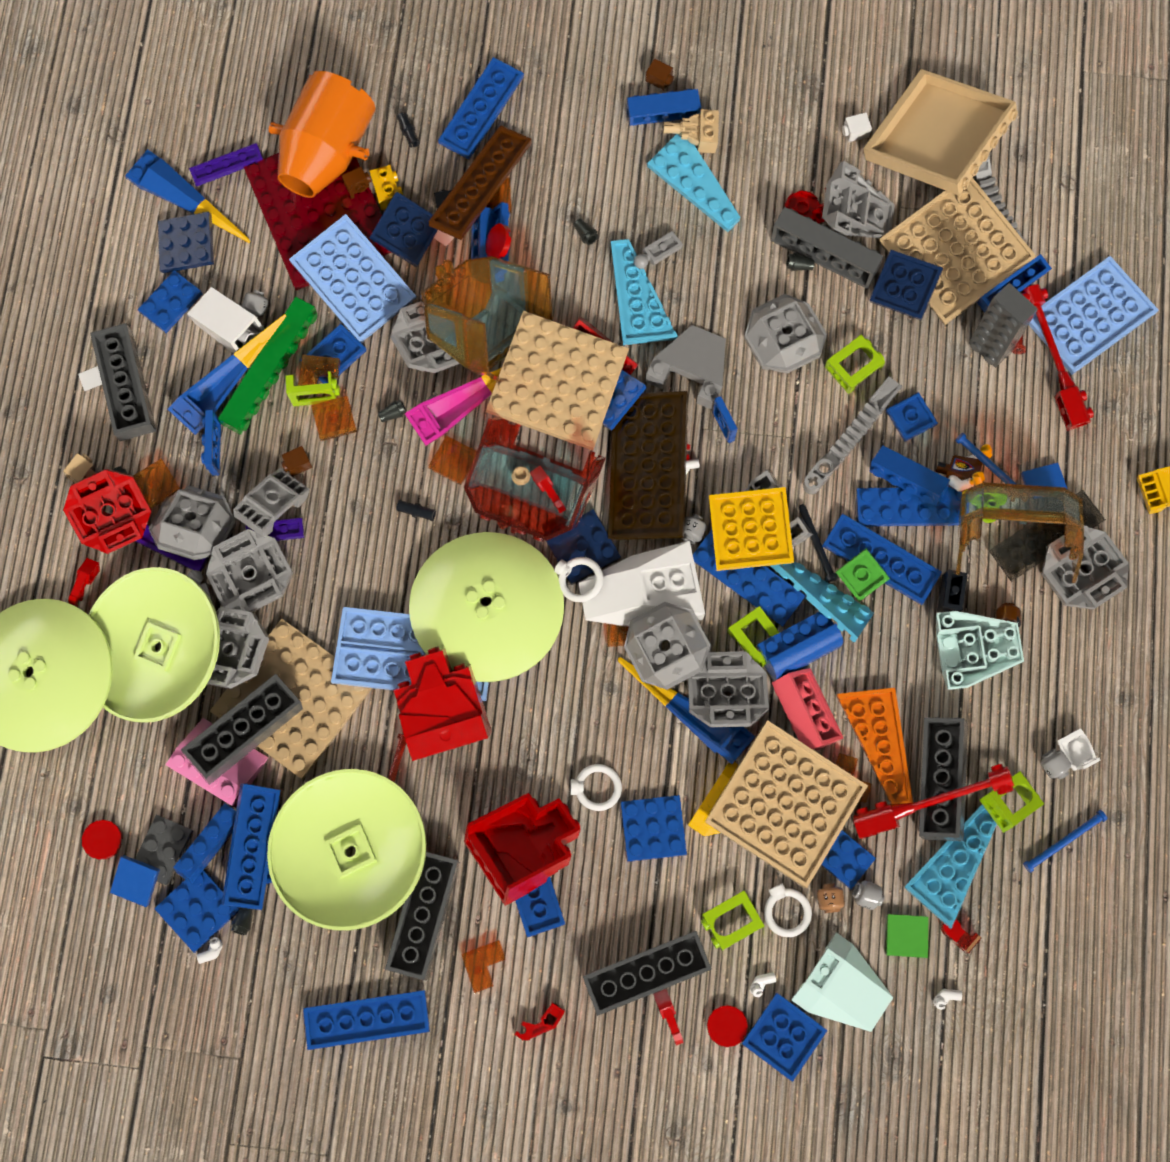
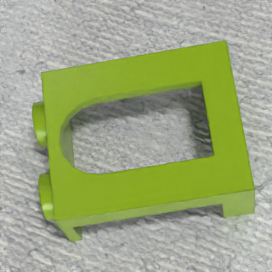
(839, 373)
(294, 391)
(736, 631)
(1001, 813)
(725, 941)

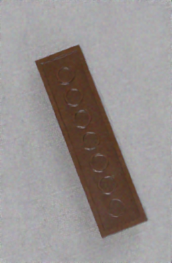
(480, 182)

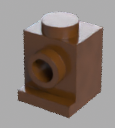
(356, 181)

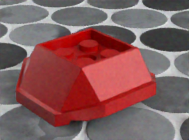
(103, 529)

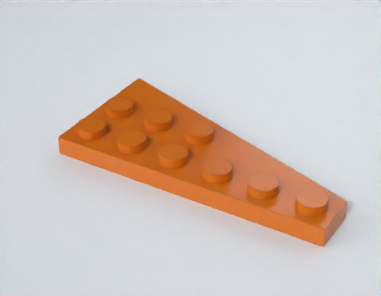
(879, 731)

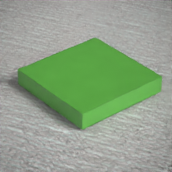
(862, 575)
(907, 936)

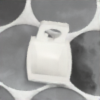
(1078, 750)

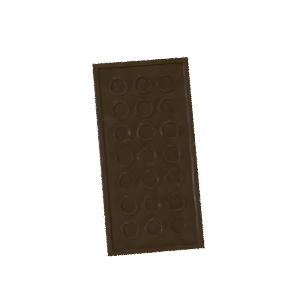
(649, 469)

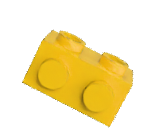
(385, 184)

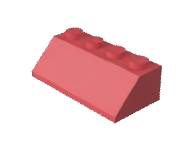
(807, 709)

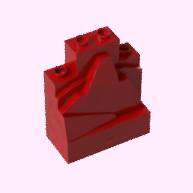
(440, 705)
(522, 844)

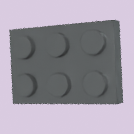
(164, 846)

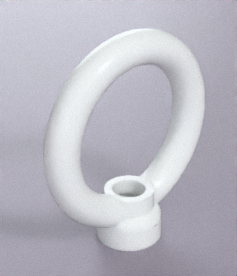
(564, 568)
(577, 787)
(777, 893)

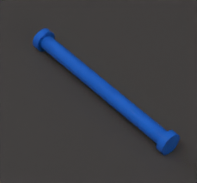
(984, 459)
(1065, 841)

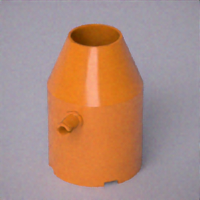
(322, 133)

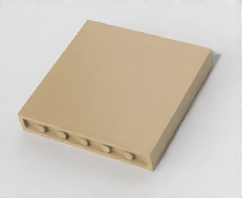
(940, 131)

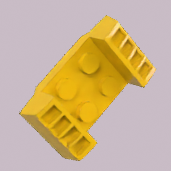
(1155, 489)

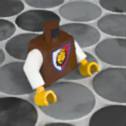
(964, 471)

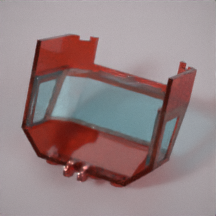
(525, 506)

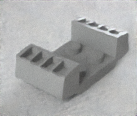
(269, 501)

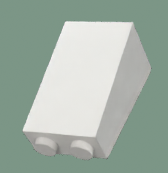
(225, 320)

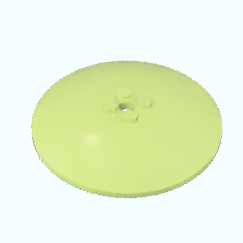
(151, 609)
(493, 638)
(68, 677)
(311, 844)

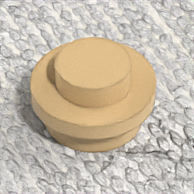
(520, 475)

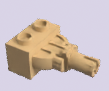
(698, 130)
(79, 468)

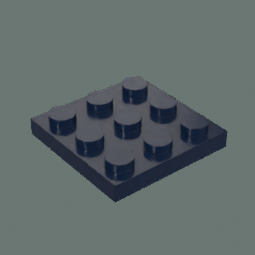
(404, 229)
(185, 242)
(906, 285)
(587, 541)

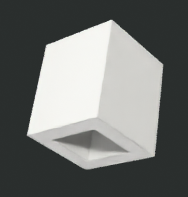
(856, 127)

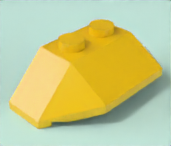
(697, 822)

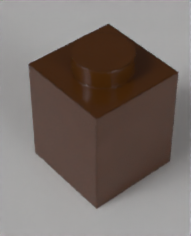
(659, 74)
(296, 461)

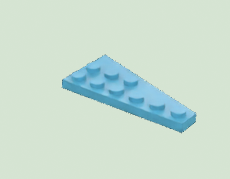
(688, 174)
(638, 304)
(828, 599)
(949, 873)

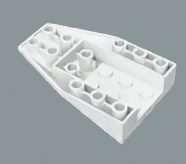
(644, 583)

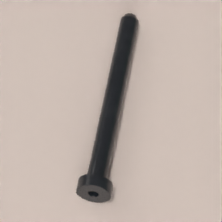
(830, 576)

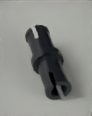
(408, 129)
(416, 510)

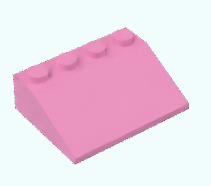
(228, 784)

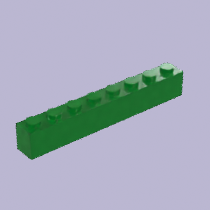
(267, 366)

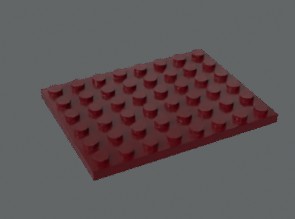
(300, 219)

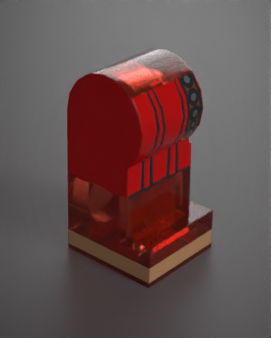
(960, 937)

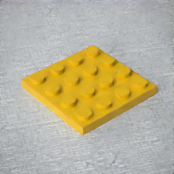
(751, 529)

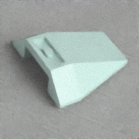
(975, 647)
(844, 987)

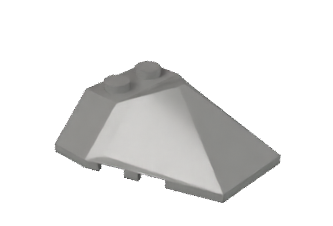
(855, 206)

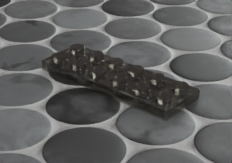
(1029, 545)

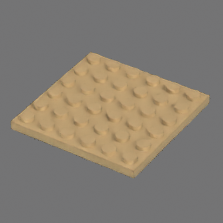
(965, 239)
(557, 380)
(308, 674)
(786, 804)

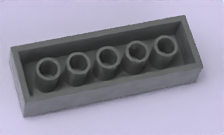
(826, 247)
(1002, 325)
(123, 382)
(242, 729)
(942, 772)
(423, 918)
(646, 973)

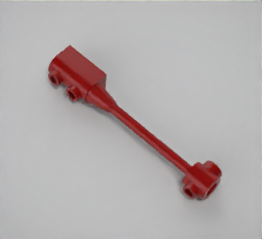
(1070, 398)
(886, 816)

